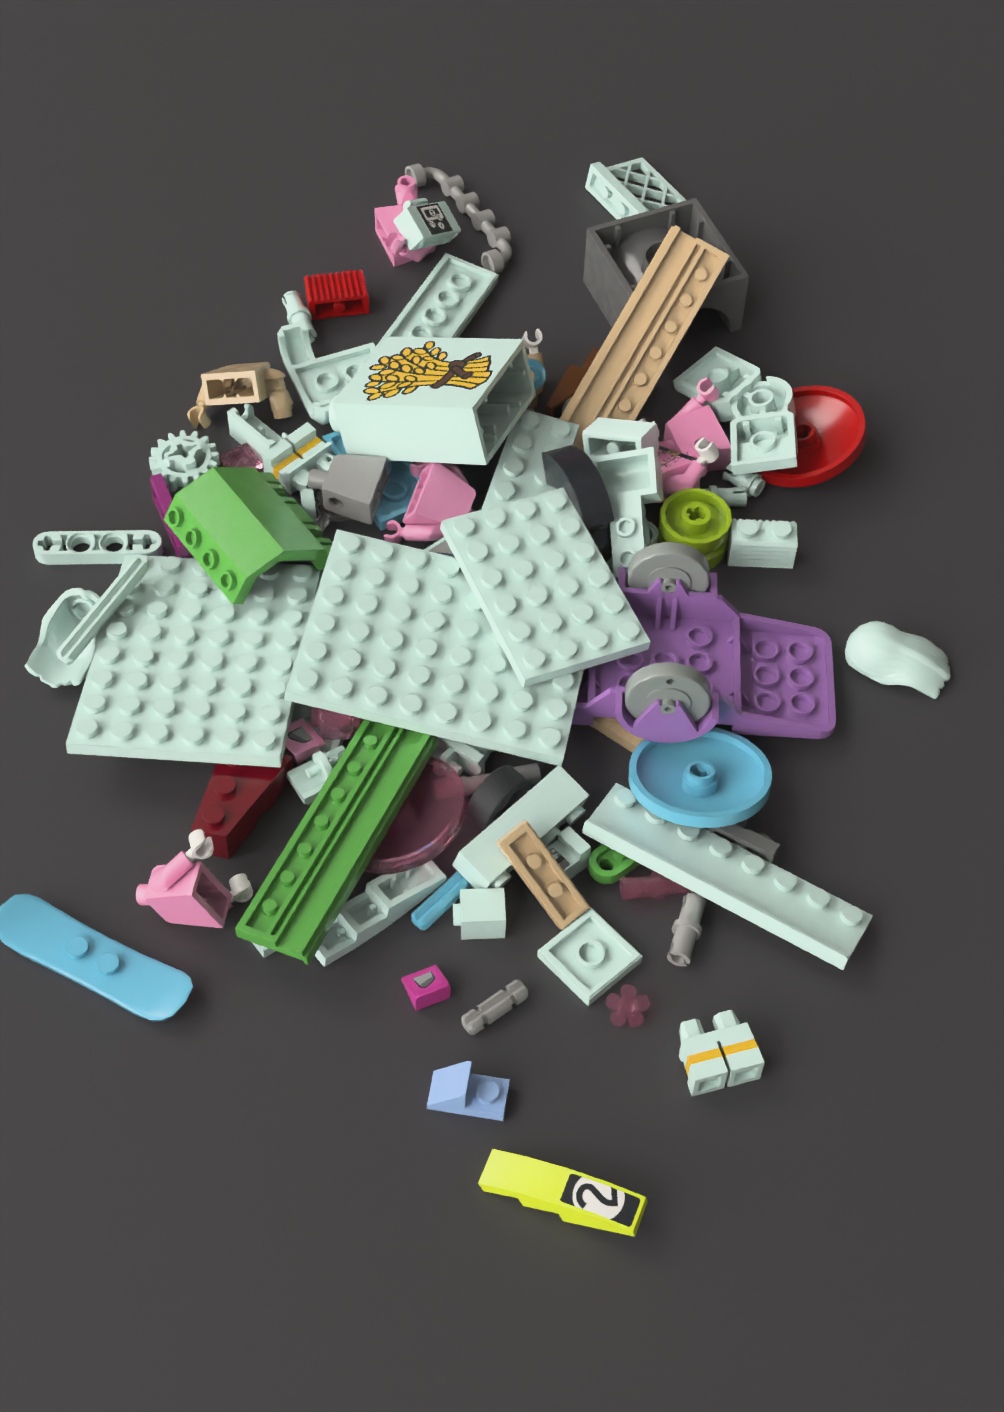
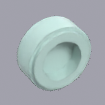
(308, 502)

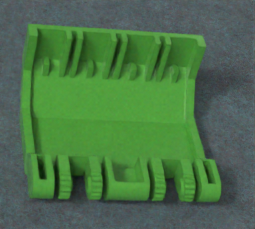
(242, 526)

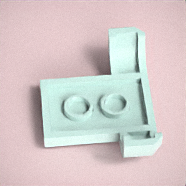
(317, 378)

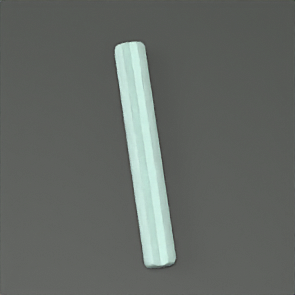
(102, 611)

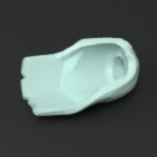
(55, 629)
(897, 658)

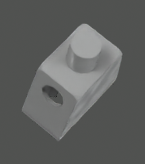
(352, 485)

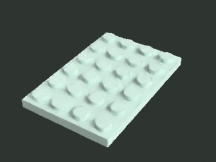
(544, 586)

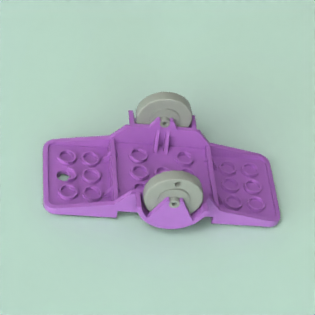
(708, 661)

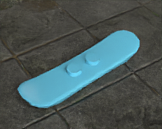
(92, 959)

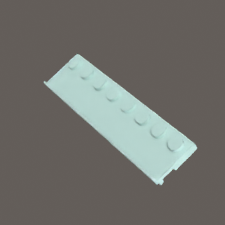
(730, 877)

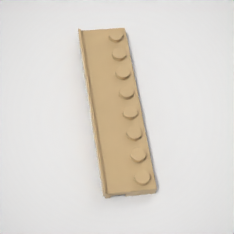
(646, 332)

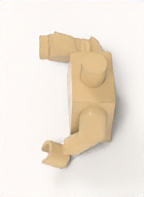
(241, 385)

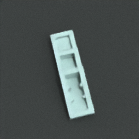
(377, 908)

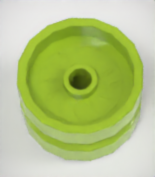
(696, 520)

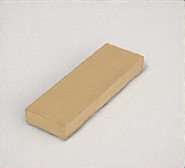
(542, 874)

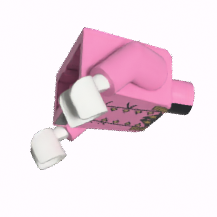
(681, 470)
(188, 891)

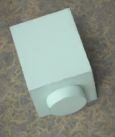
(481, 913)

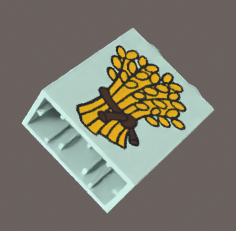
(434, 399)

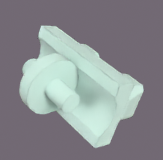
(462, 756)
(312, 775)

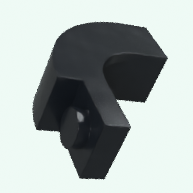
(578, 475)

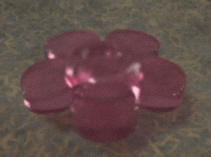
(627, 1006)

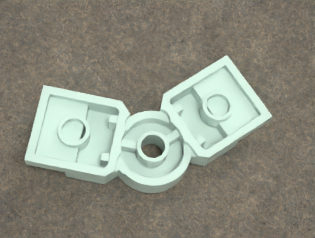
(760, 411)

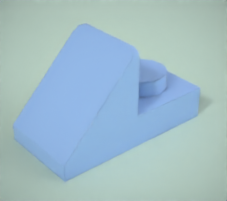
(469, 1094)

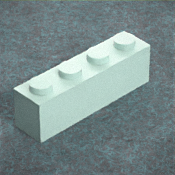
(545, 808)

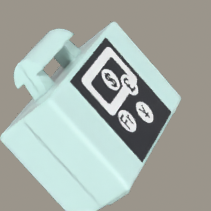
(426, 223)

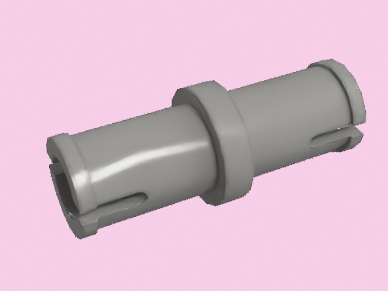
(686, 929)

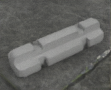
(494, 1007)

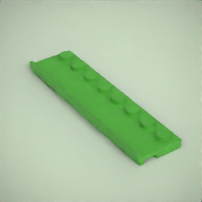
(336, 840)

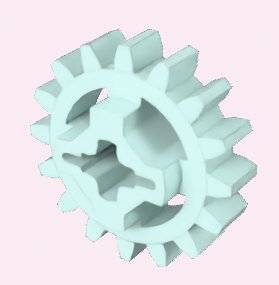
(183, 458)

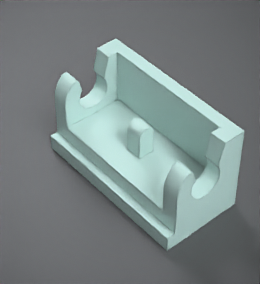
(252, 430)

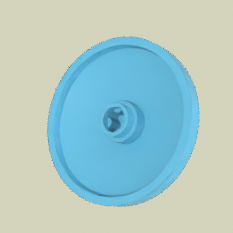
(701, 780)

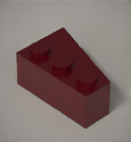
(236, 802)

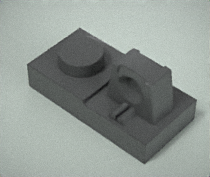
(756, 843)

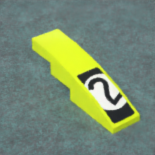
(563, 1191)

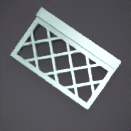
(618, 196)

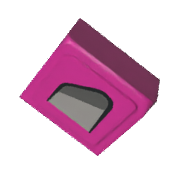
(426, 987)

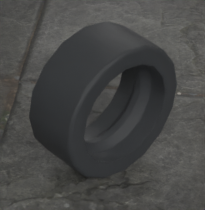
(496, 795)

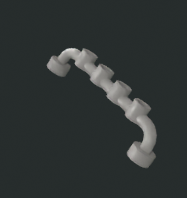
(469, 203)

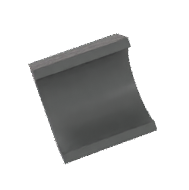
(623, 249)

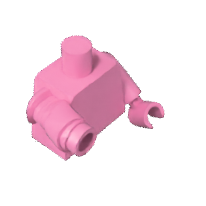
(387, 231)
(698, 422)

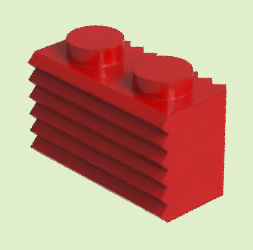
(336, 294)

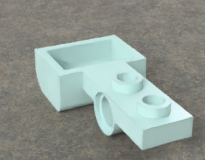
(630, 481)

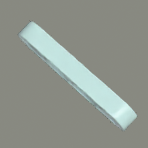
(98, 542)

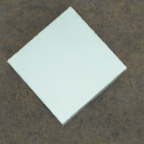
(589, 956)

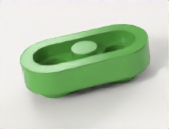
(605, 856)

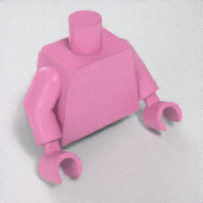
(439, 495)

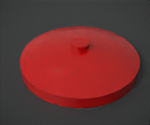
(828, 436)

